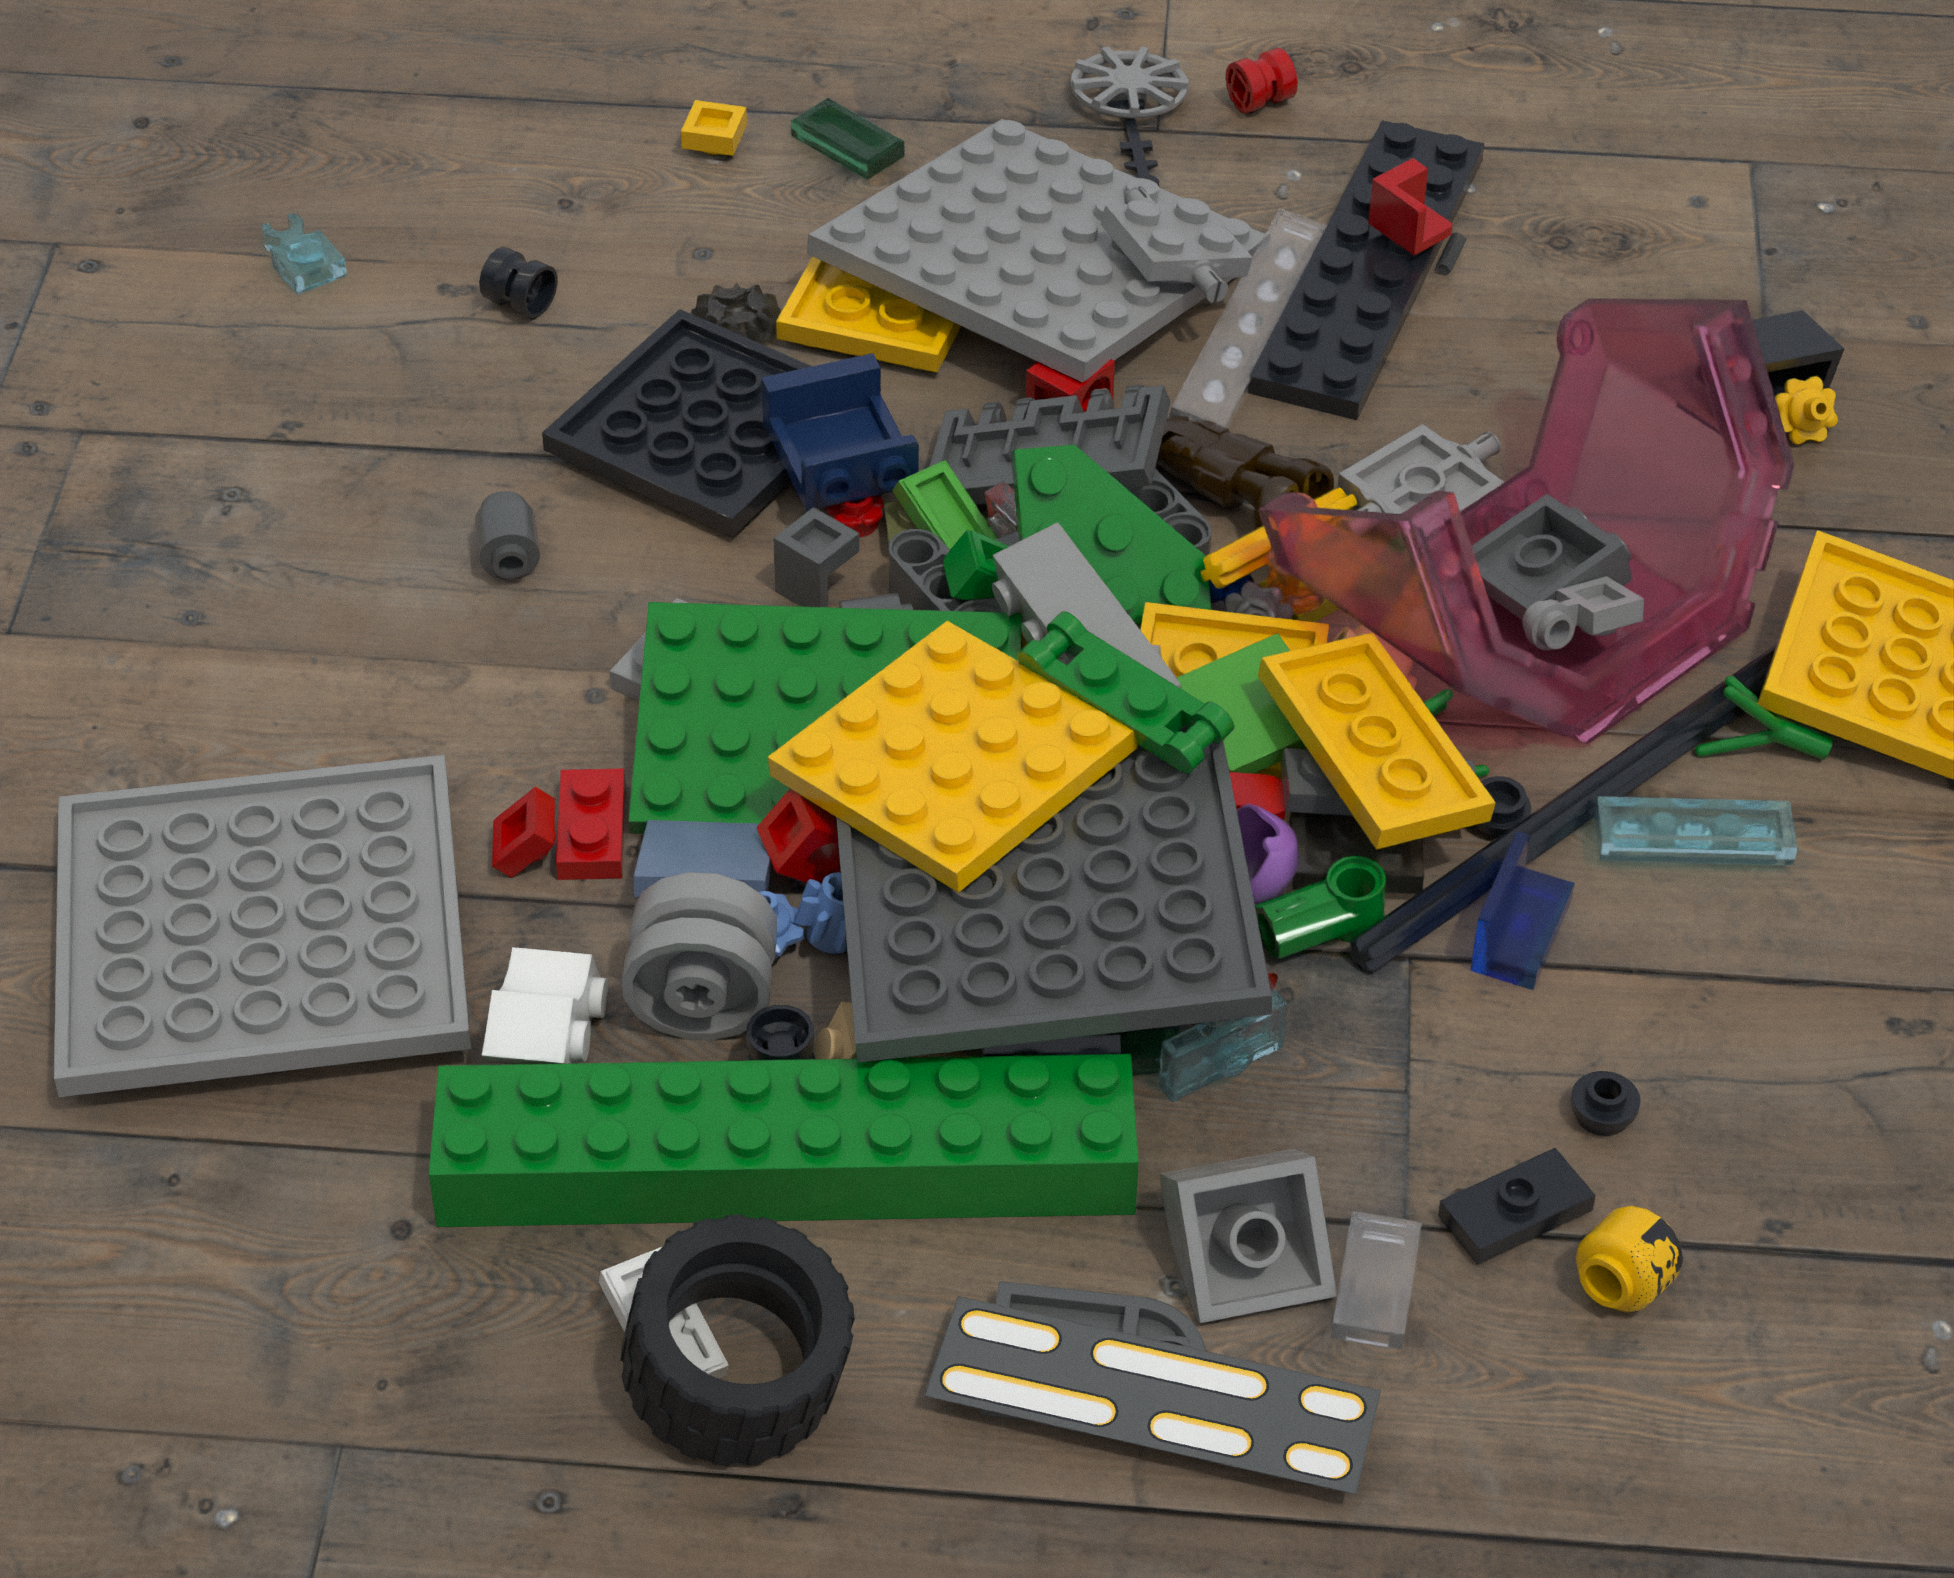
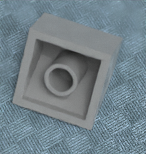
(1249, 1234)

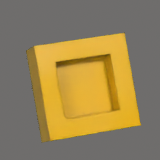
(714, 128)

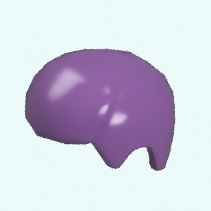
(1269, 852)

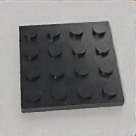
(682, 423)

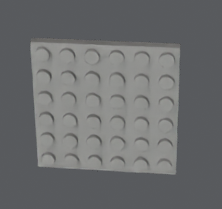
(1015, 249)
(257, 926)

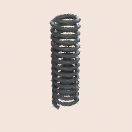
(1450, 253)

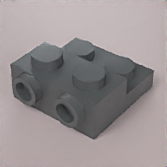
(1547, 551)

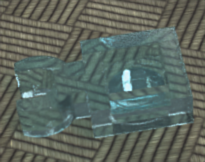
(303, 258)

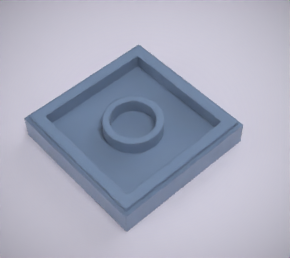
(702, 848)

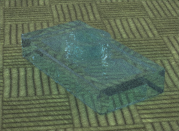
(1219, 1050)

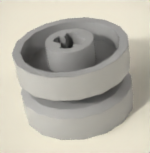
(699, 956)

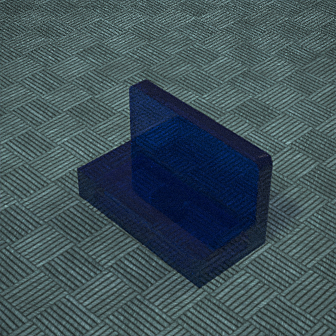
(1519, 919)

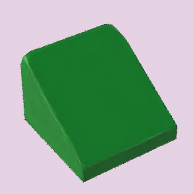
(971, 566)

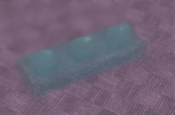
(1695, 830)

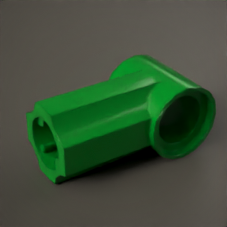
(1329, 909)

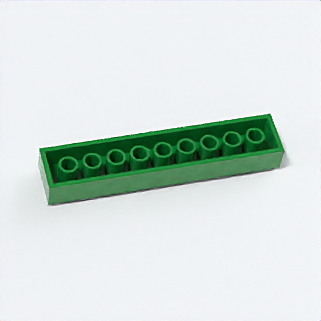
(784, 1140)

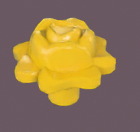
(1806, 410)

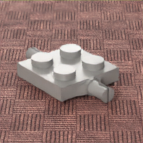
(1176, 242)
(1419, 466)

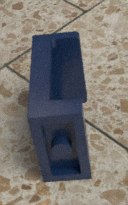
(836, 432)

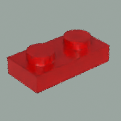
(591, 824)

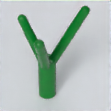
(1778, 728)

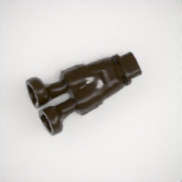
(1235, 466)

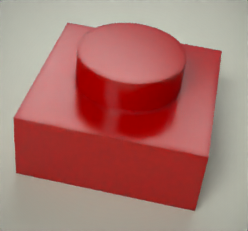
(524, 832)

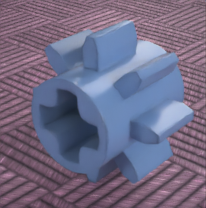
(823, 914)

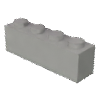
(1052, 576)

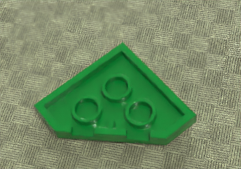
(1113, 529)

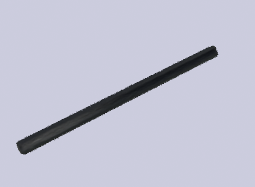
(1554, 820)

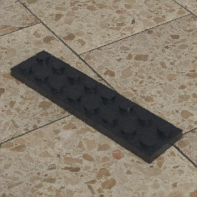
(1360, 281)

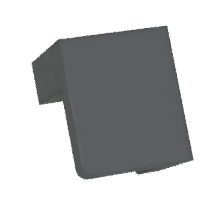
(809, 554)

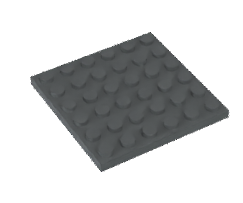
(1093, 925)

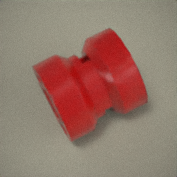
(1261, 80)

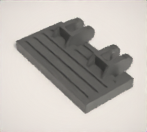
(1118, 439)

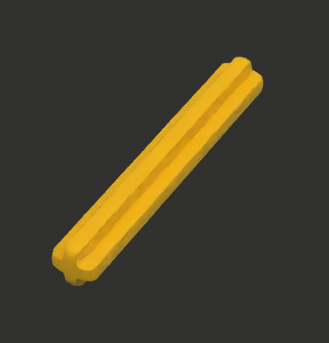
(1253, 549)

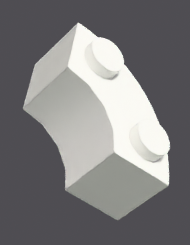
(545, 1008)

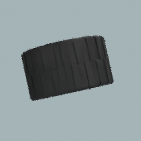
(750, 1263)

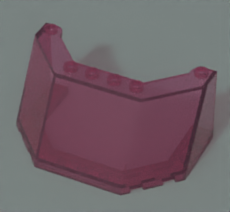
(1654, 435)

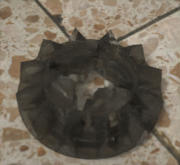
(760, 310)

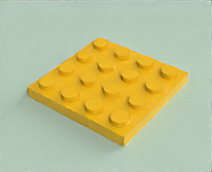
(1869, 654)
(952, 755)

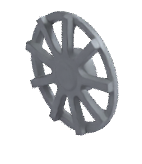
(1129, 82)

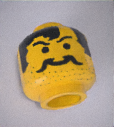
(1628, 1259)

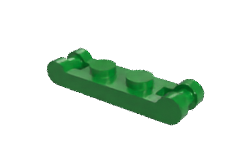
(1128, 693)

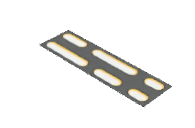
(1155, 1394)

